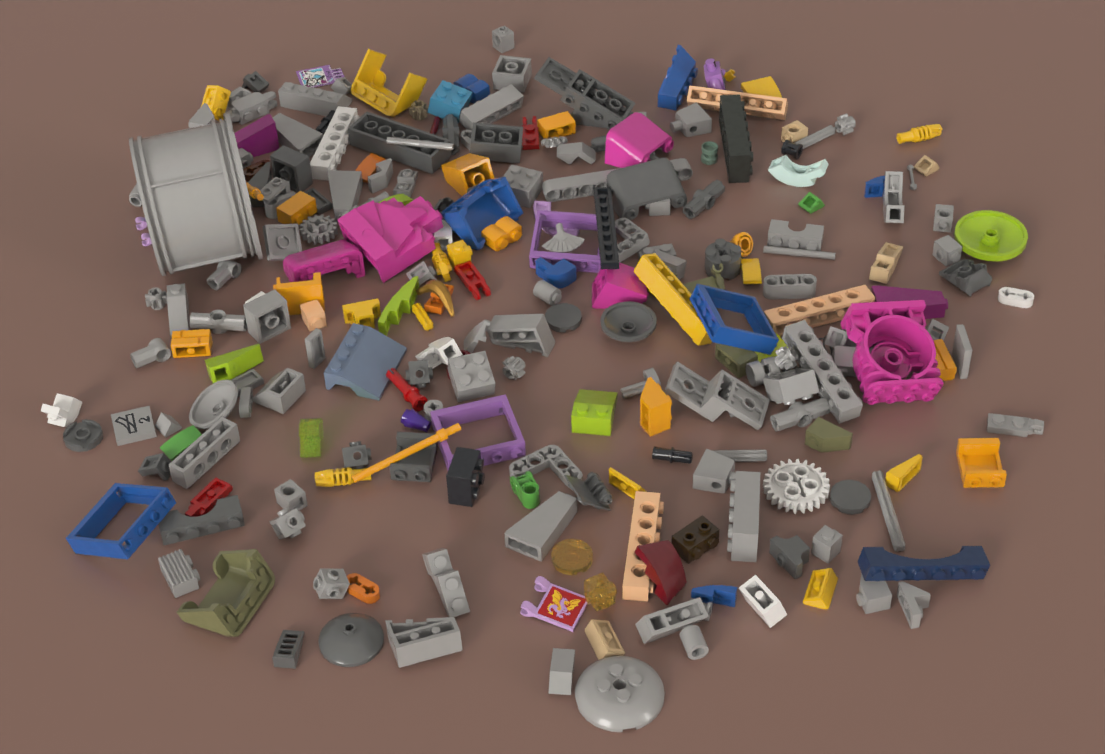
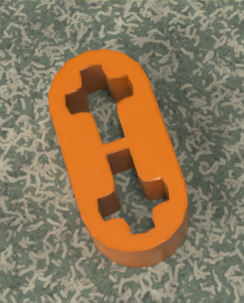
(364, 585)

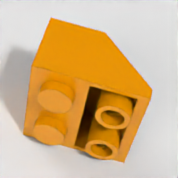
(654, 408)

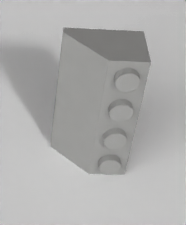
(311, 99)

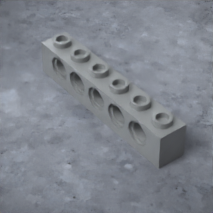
(830, 379)

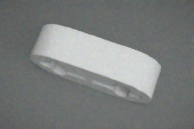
(1015, 297)

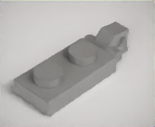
(1013, 425)

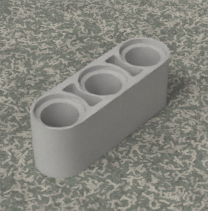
(789, 286)

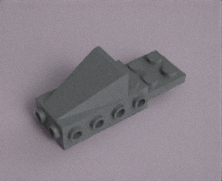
(579, 91)

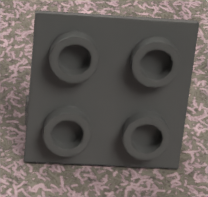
(591, 491)

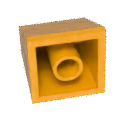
(467, 172)

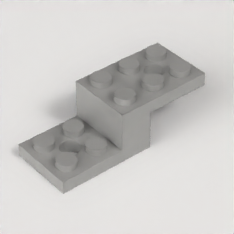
(717, 395)

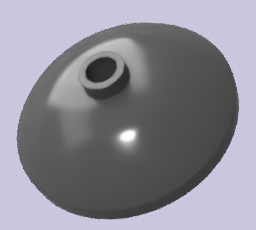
(628, 321)
(351, 647)

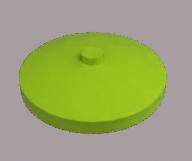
(991, 235)

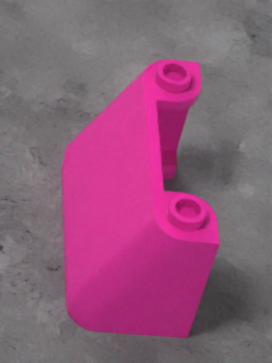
(634, 141)
(324, 259)

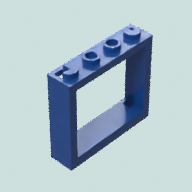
(707, 299)
(84, 535)

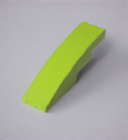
(399, 304)

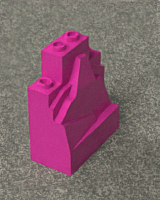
(392, 233)

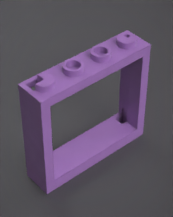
(569, 220)
(477, 411)

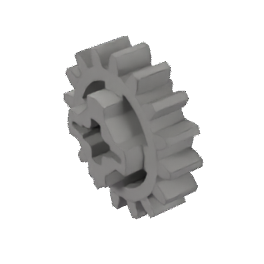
(318, 229)

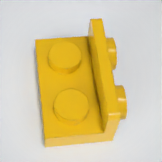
(217, 100)

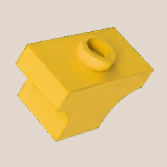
(362, 312)

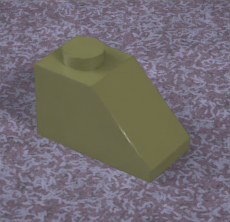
(734, 358)
(827, 436)

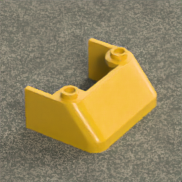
(370, 82)

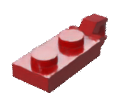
(208, 497)

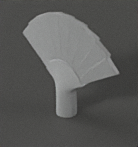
(563, 241)

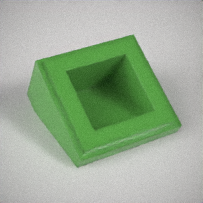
(811, 203)

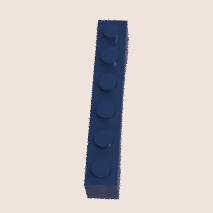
(882, 565)

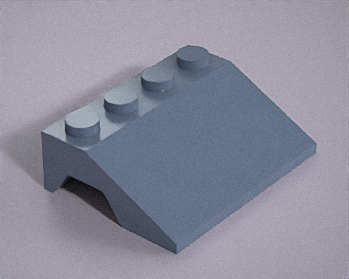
(363, 362)

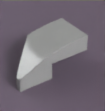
(476, 334)

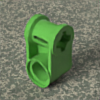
(526, 490)

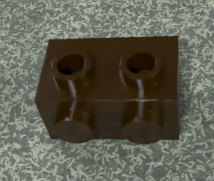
(695, 539)

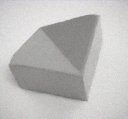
(342, 86)

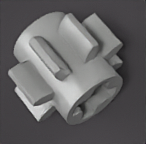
(845, 124)
(156, 298)
(786, 358)
(513, 367)

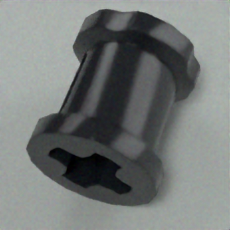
(788, 146)

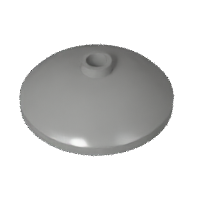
(213, 404)

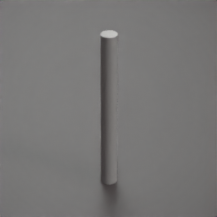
(420, 143)
(799, 252)

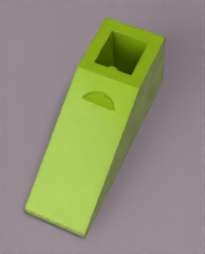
(233, 363)

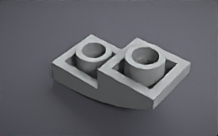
(405, 182)

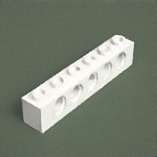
(333, 143)

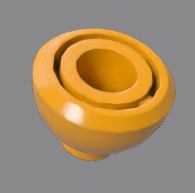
(745, 241)

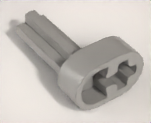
(638, 387)

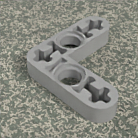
(634, 241)
(554, 457)

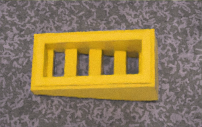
(901, 474)

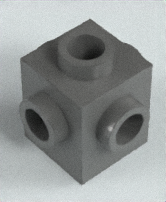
(421, 365)
(348, 458)

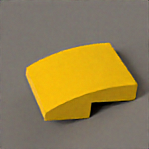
(762, 86)

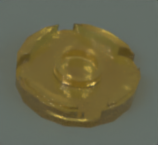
(572, 556)

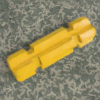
(422, 316)

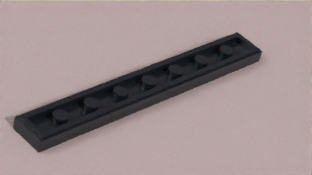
(606, 228)

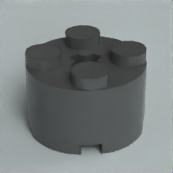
(724, 253)

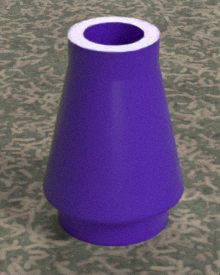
(415, 421)

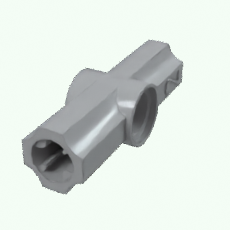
(218, 321)
(800, 414)

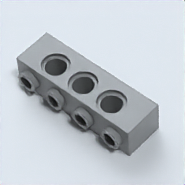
(204, 452)

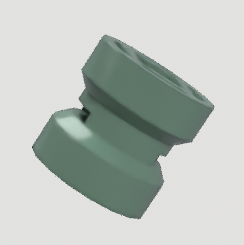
(709, 153)

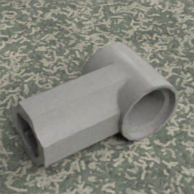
(270, 208)
(225, 271)
(154, 351)

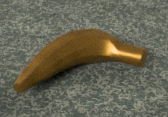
(441, 291)

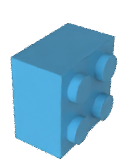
(449, 100)

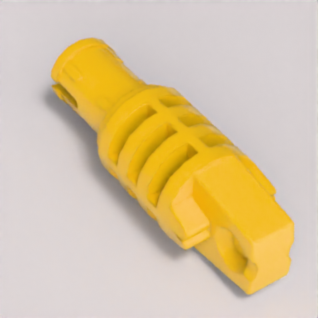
(920, 133)
(441, 262)
(336, 477)

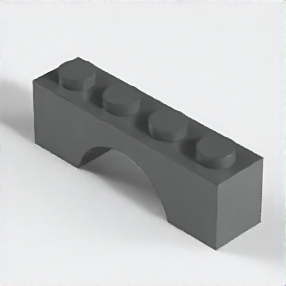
(224, 516)

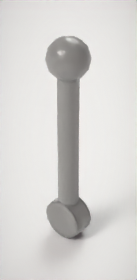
(913, 186)

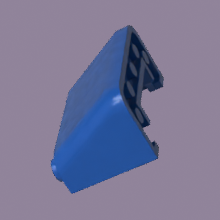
(481, 208)

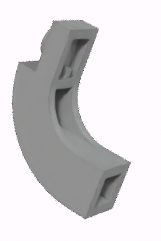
(892, 197)

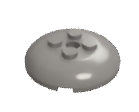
(619, 693)

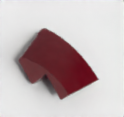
(663, 568)

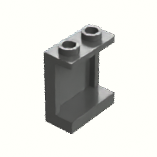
(418, 465)

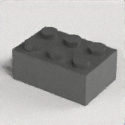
(497, 142)

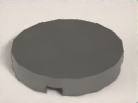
(563, 317)
(83, 435)
(850, 496)

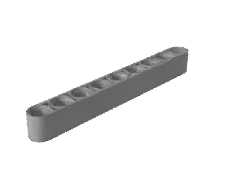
(583, 184)

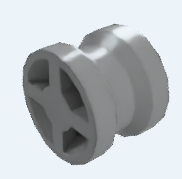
(431, 405)

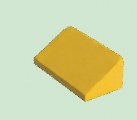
(624, 483)
(821, 588)

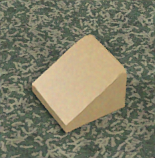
(926, 166)

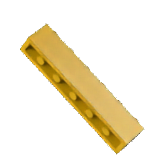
(672, 296)

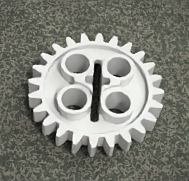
(796, 486)

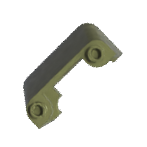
(235, 596)

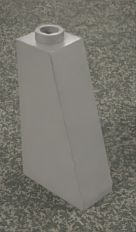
(297, 135)
(344, 190)
(542, 527)

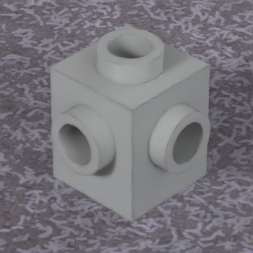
(288, 523)
(331, 583)

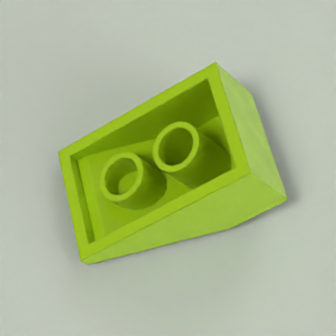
(593, 412)

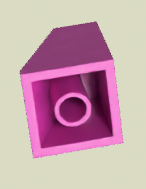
(617, 286)

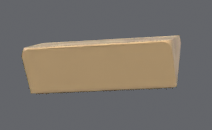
(603, 639)

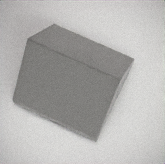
(167, 425)

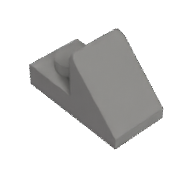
(912, 602)

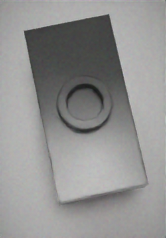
(790, 554)

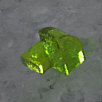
(310, 437)

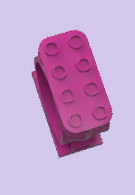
(901, 339)

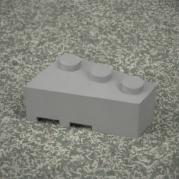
(522, 331)
(423, 641)

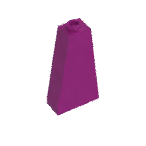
(258, 137)
(934, 300)

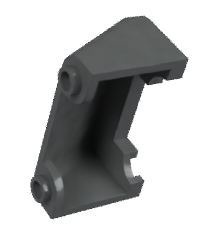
(644, 185)

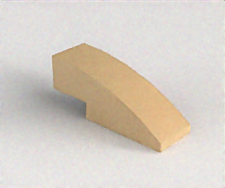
(885, 263)

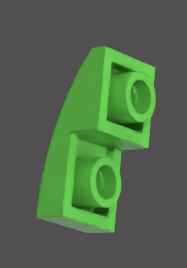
(180, 442)

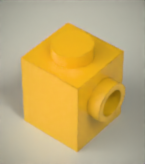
(459, 253)

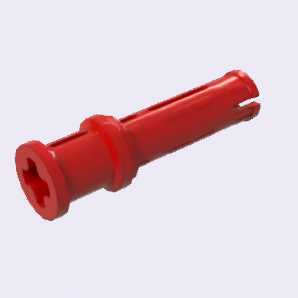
(410, 393)

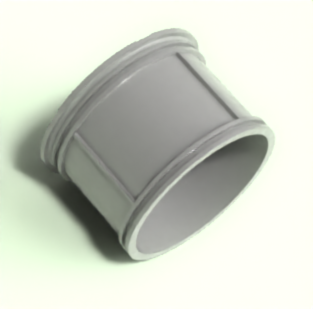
(195, 196)

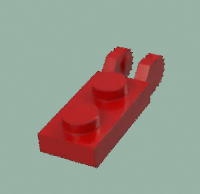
(530, 135)
(472, 279)

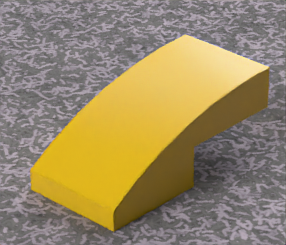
(751, 271)

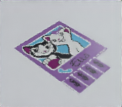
(319, 76)

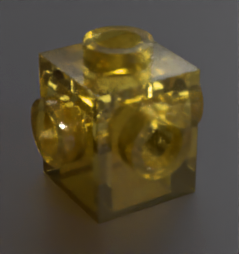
(599, 591)

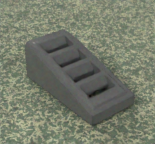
(288, 661)

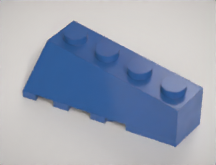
(677, 80)

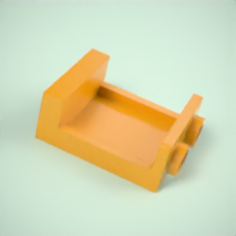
(301, 292)
(980, 462)

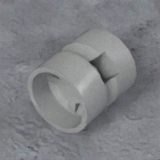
(758, 370)

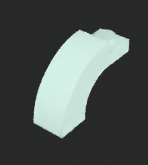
(795, 174)

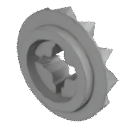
(554, 141)

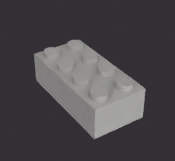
(744, 516)

